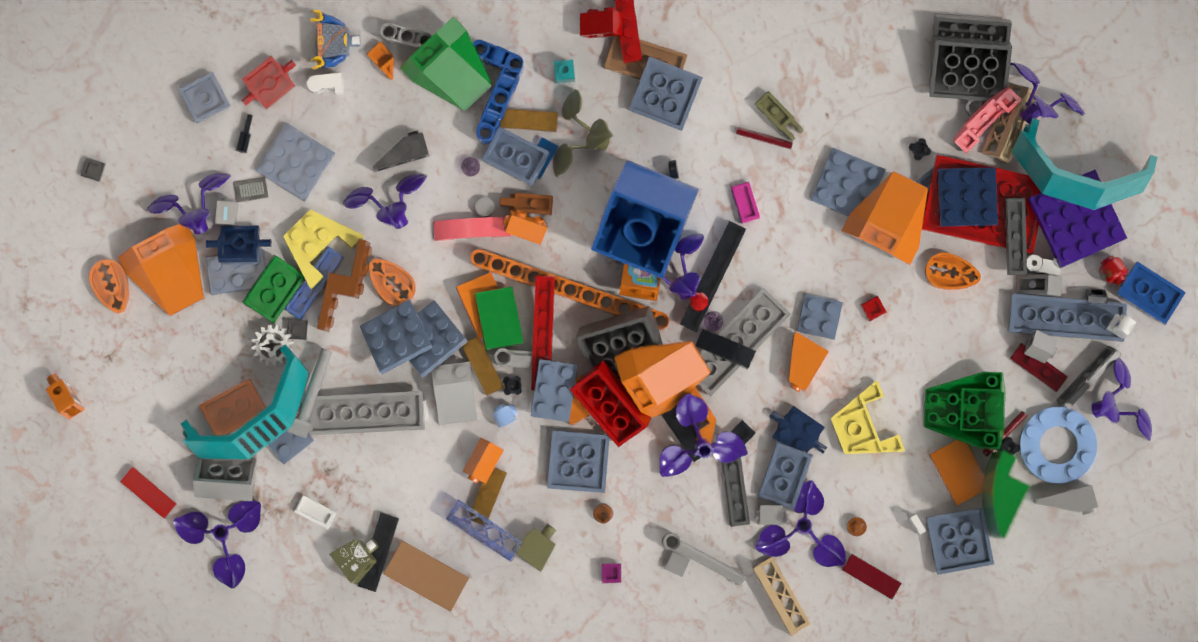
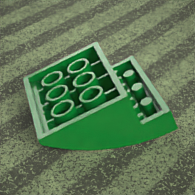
(1001, 494)

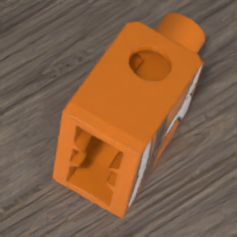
(63, 397)

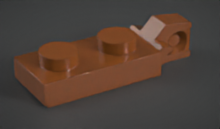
(529, 203)

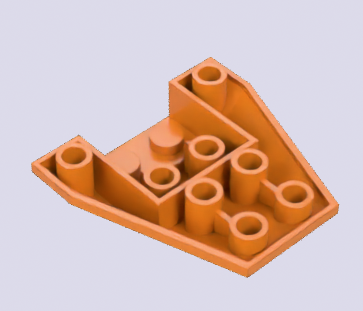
(891, 217)
(166, 268)
(661, 374)

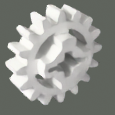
(271, 337)

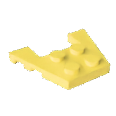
(311, 237)
(856, 428)

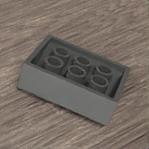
(617, 334)

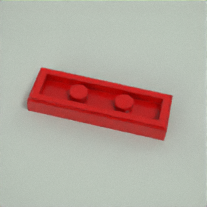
(148, 492)

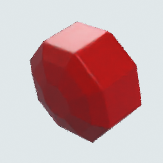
(699, 301)

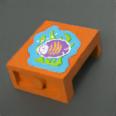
(639, 284)

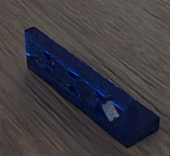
(480, 536)

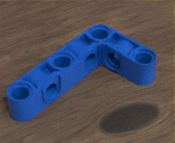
(504, 86)

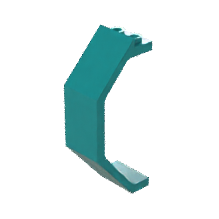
(1074, 187)

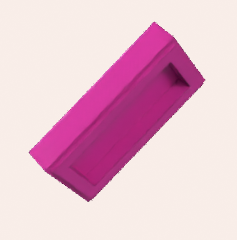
(745, 202)

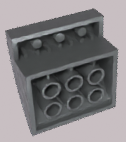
(969, 57)

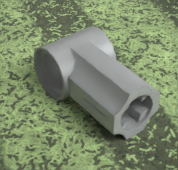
(516, 358)

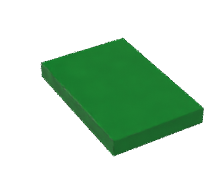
(274, 289)
(498, 318)

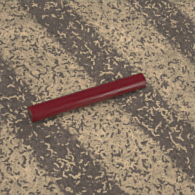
(764, 138)
(1007, 431)

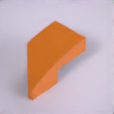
(382, 58)

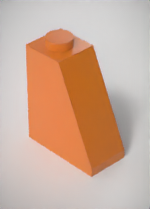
(804, 361)

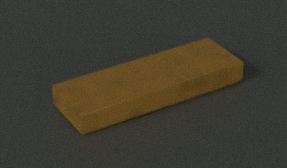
(530, 120)
(482, 366)

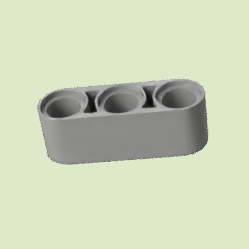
(399, 31)

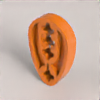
(951, 261)
(401, 276)
(99, 286)

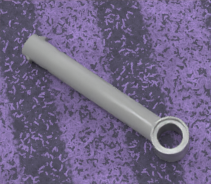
(301, 425)
(705, 560)

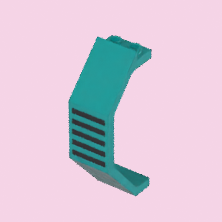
(263, 427)

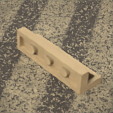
(1013, 126)
(773, 596)

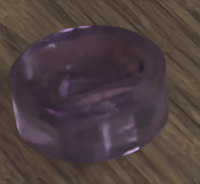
(470, 166)
(713, 321)

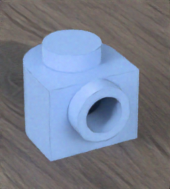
(504, 415)

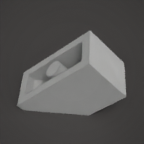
(1039, 285)

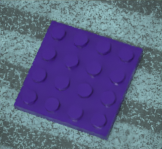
(1074, 229)

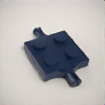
(238, 243)
(798, 430)

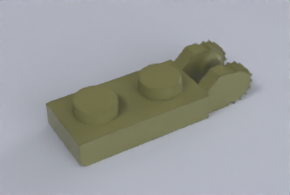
(777, 114)

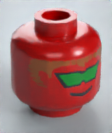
(1113, 270)

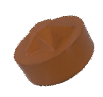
(603, 513)
(856, 526)

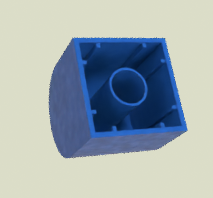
(644, 218)

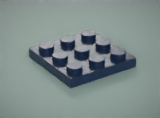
(967, 197)

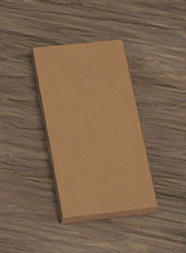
(635, 70)
(426, 575)

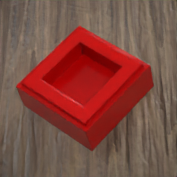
(873, 308)

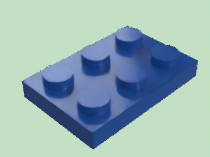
(1150, 293)

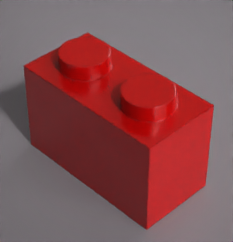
(601, 23)

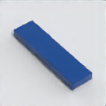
(305, 296)

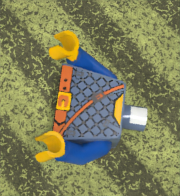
(332, 41)

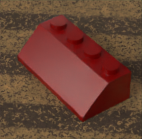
(610, 404)

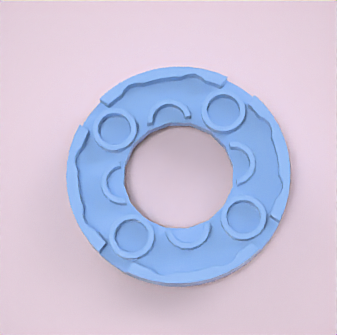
(1032, 455)

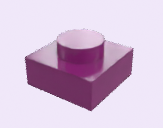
(611, 573)

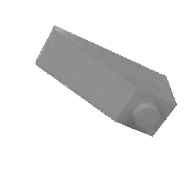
(1075, 500)

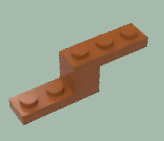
(344, 285)

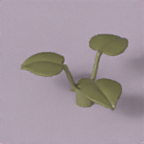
(596, 139)

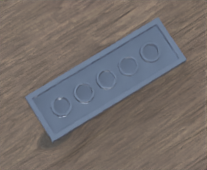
(1063, 317)

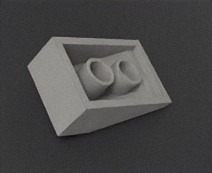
(454, 393)

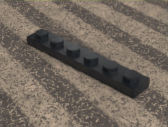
(714, 273)

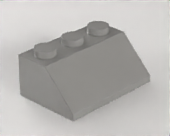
(225, 479)

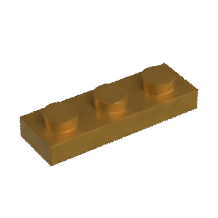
(488, 495)

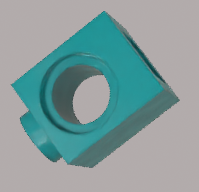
(564, 71)

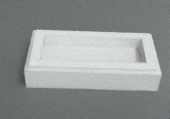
(315, 512)

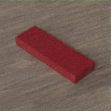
(1042, 371)
(871, 576)

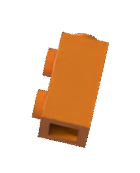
(525, 227)
(482, 461)

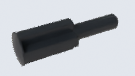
(244, 137)

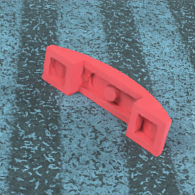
(985, 117)
(469, 228)

